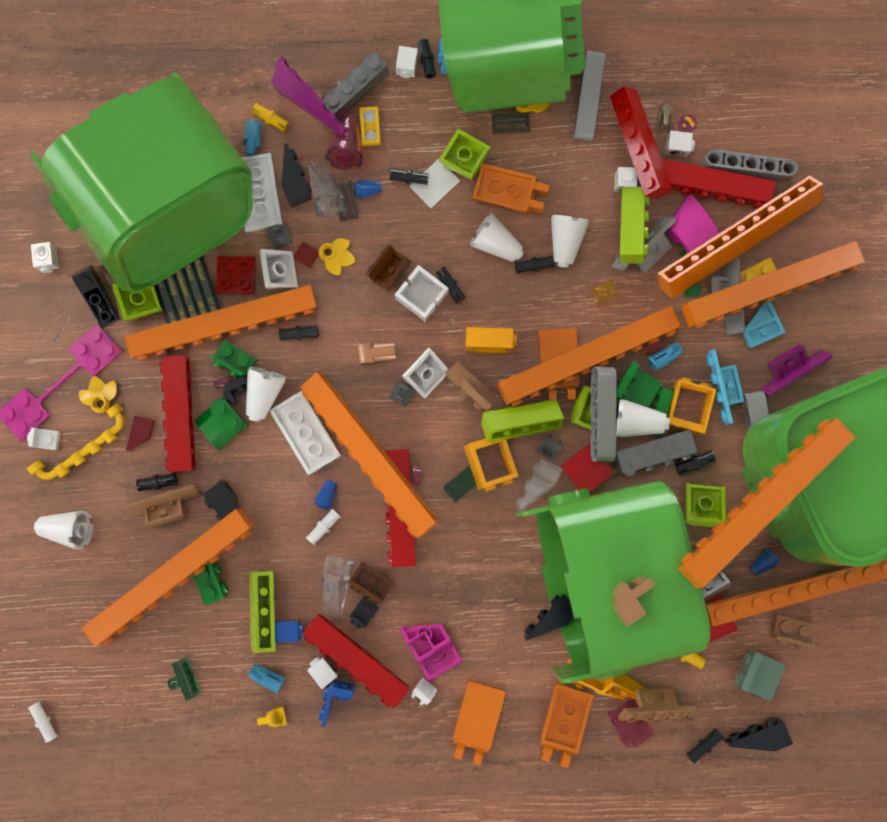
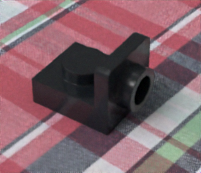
(238, 386)
(363, 613)

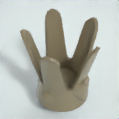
(665, 113)

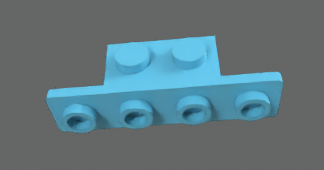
(727, 386)

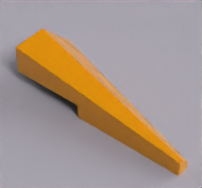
(616, 687)

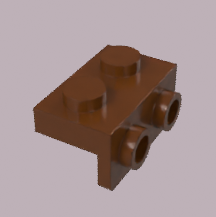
(388, 268)
(371, 583)

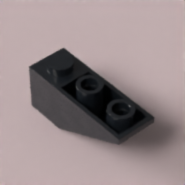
(293, 185)
(95, 295)
(221, 499)
(557, 617)
(766, 736)

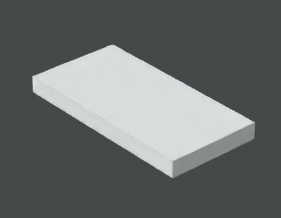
(265, 198)
(305, 433)

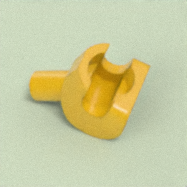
(273, 718)

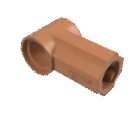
(371, 353)

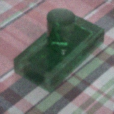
(461, 484)
(184, 679)

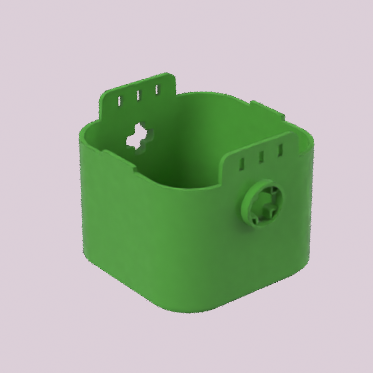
(510, 51)
(148, 183)
(844, 508)
(610, 539)

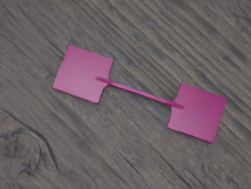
(92, 351)

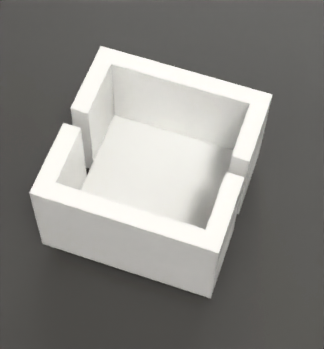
(422, 294)

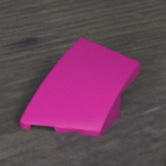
(692, 225)
(431, 649)

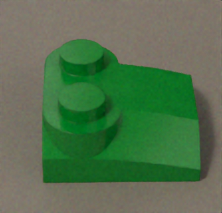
(221, 423)

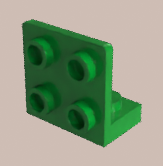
(637, 386)

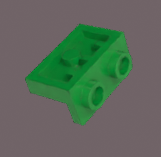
(233, 359)
(210, 584)

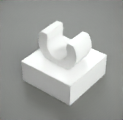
(424, 691)

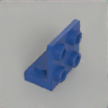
(342, 691)

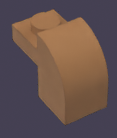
(625, 599)

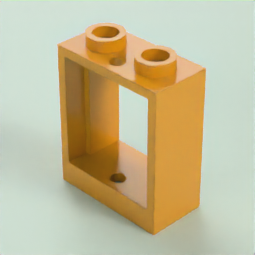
(490, 340)
(702, 388)
(470, 450)

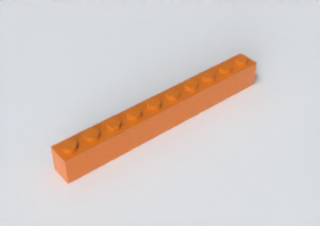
(740, 237)
(771, 284)
(221, 322)
(588, 356)
(370, 455)
(766, 503)
(168, 577)
(794, 592)

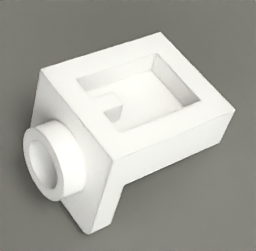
(43, 439)

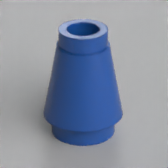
(366, 188)
(326, 495)
(764, 562)

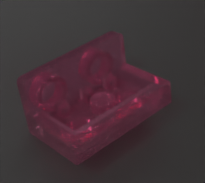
(631, 733)

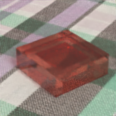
(306, 254)
(655, 347)

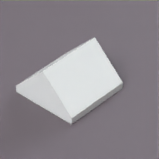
(278, 270)
(425, 373)

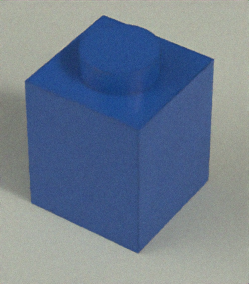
(288, 631)

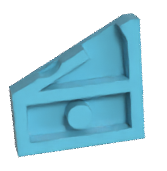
(763, 326)

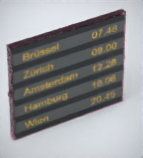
(187, 292)

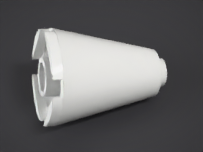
(567, 238)
(497, 240)
(262, 391)
(639, 420)
(68, 529)

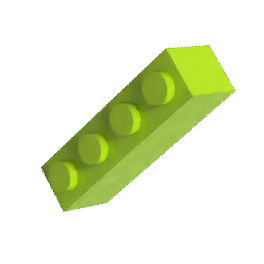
(633, 225)
(522, 420)
(262, 611)

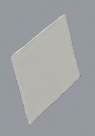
(439, 184)

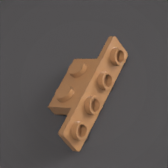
(472, 388)
(162, 507)
(656, 705)

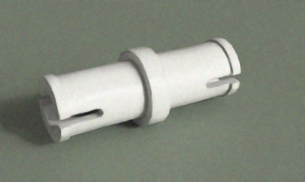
(323, 527)
(42, 722)

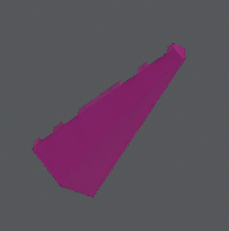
(300, 93)

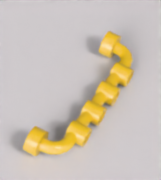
(78, 457)

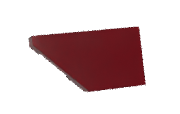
(140, 432)

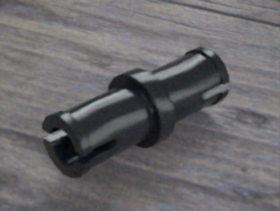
(426, 58)
(409, 176)
(534, 264)
(448, 281)
(298, 332)
(695, 463)
(156, 482)
(705, 746)

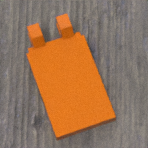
(509, 189)
(552, 344)
(477, 719)
(565, 723)

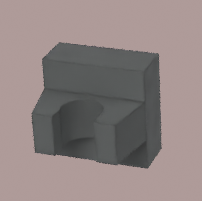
(279, 236)
(402, 393)
(549, 447)

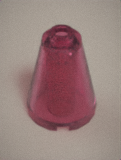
(346, 150)

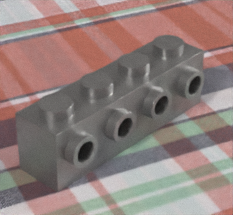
(356, 85)
(655, 452)

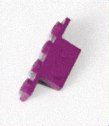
(792, 367)

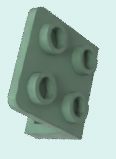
(759, 675)

